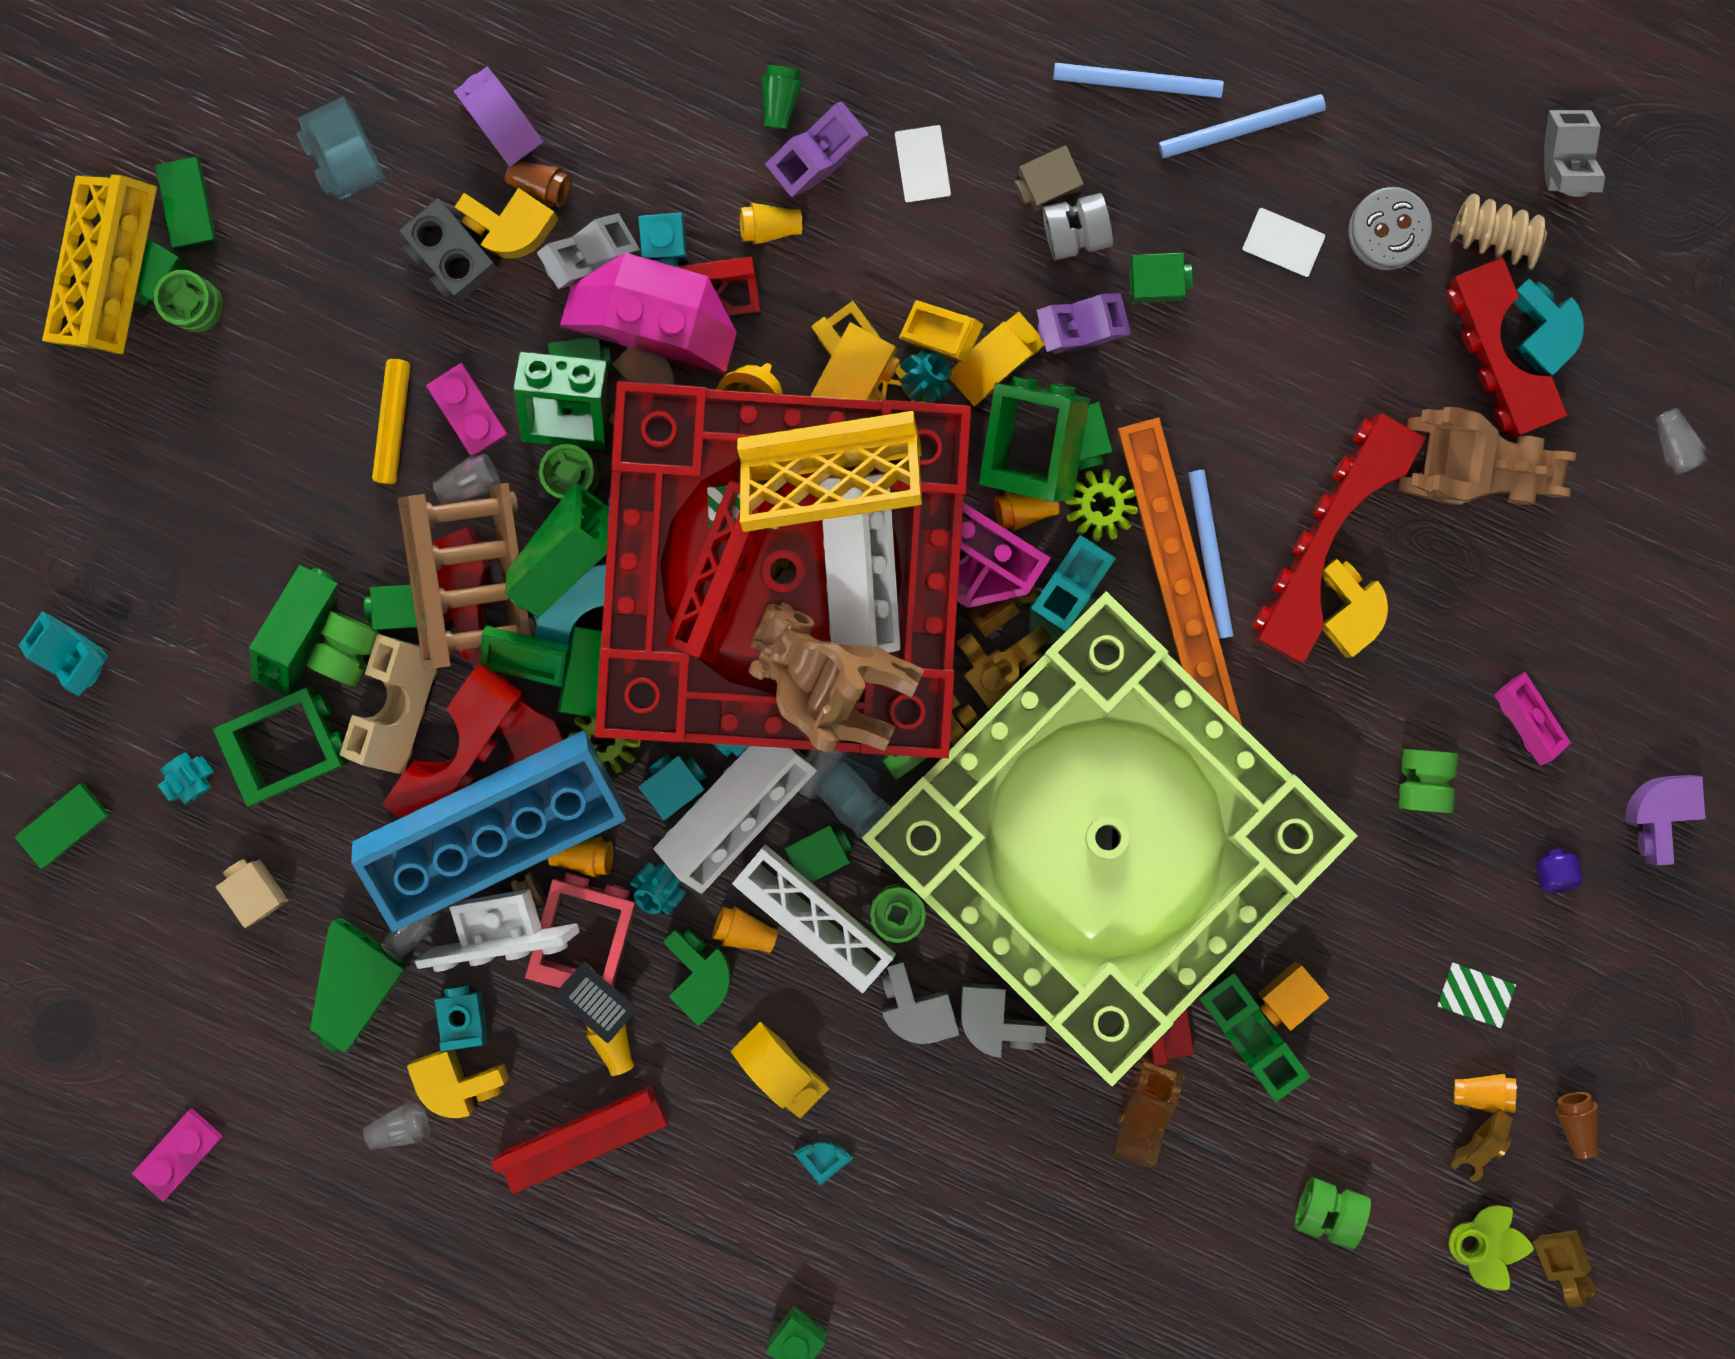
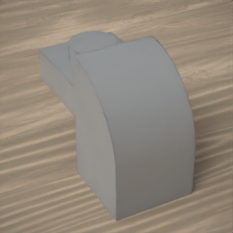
(1572, 153)
(587, 251)
(916, 1019)
(985, 1025)

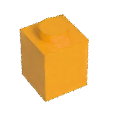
(1291, 997)

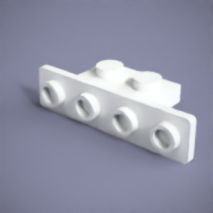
(496, 927)

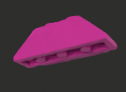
(653, 311)
(994, 562)

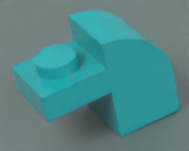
(1557, 329)
(1073, 583)
(63, 653)

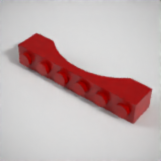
(1295, 614)
(531, 728)

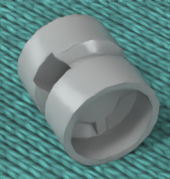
(1092, 221)

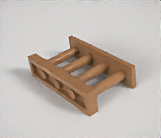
(426, 559)

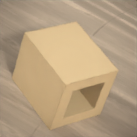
(251, 891)

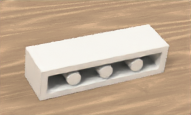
(861, 575)
(733, 813)

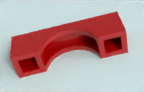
(1521, 398)
(478, 711)

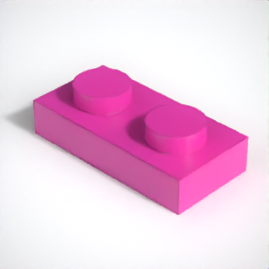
(467, 410)
(1532, 719)
(177, 1155)

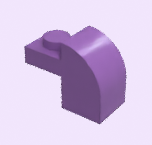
(498, 116)
(818, 152)
(1083, 323)
(1658, 805)

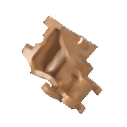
(1472, 461)
(825, 679)

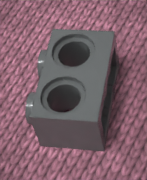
(454, 245)

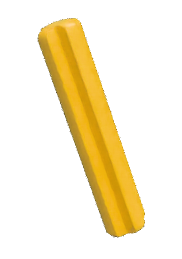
(391, 421)

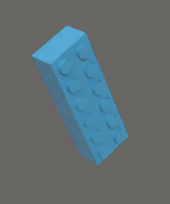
(487, 831)

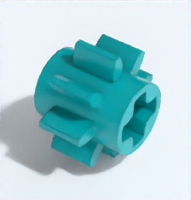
(925, 377)
(185, 778)
(657, 889)

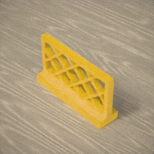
(117, 257)
(827, 452)

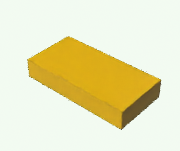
(941, 331)

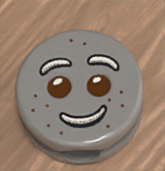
(1389, 228)

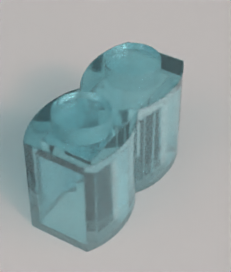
(340, 149)

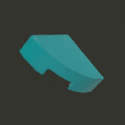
(822, 1159)

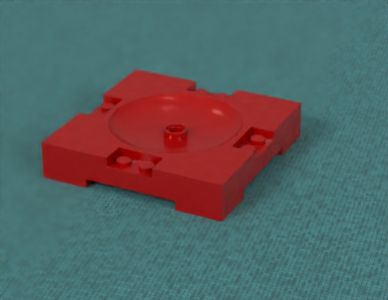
(664, 458)

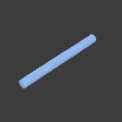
(1138, 80)
(1242, 126)
(1210, 553)

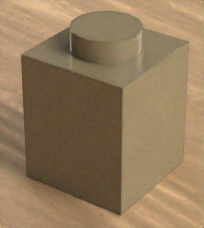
(1048, 179)

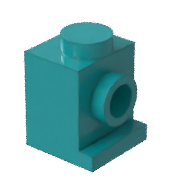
(473, 1031)

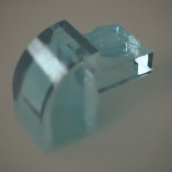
(853, 799)

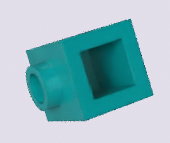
(664, 238)
(673, 784)

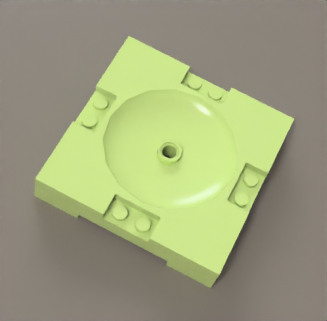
(1202, 817)

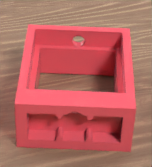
(579, 887)

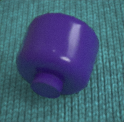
(1559, 872)

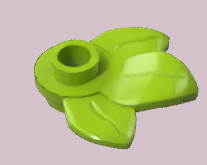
(1494, 1248)

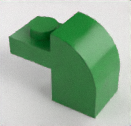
(710, 975)

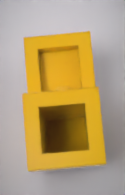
(516, 231)
(996, 358)
(1363, 609)
(778, 1070)
(446, 1090)

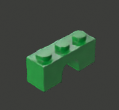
(1252, 1035)

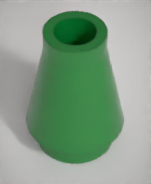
(780, 93)

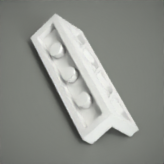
(810, 924)

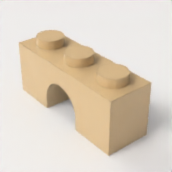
(388, 737)

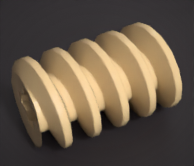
(1500, 230)

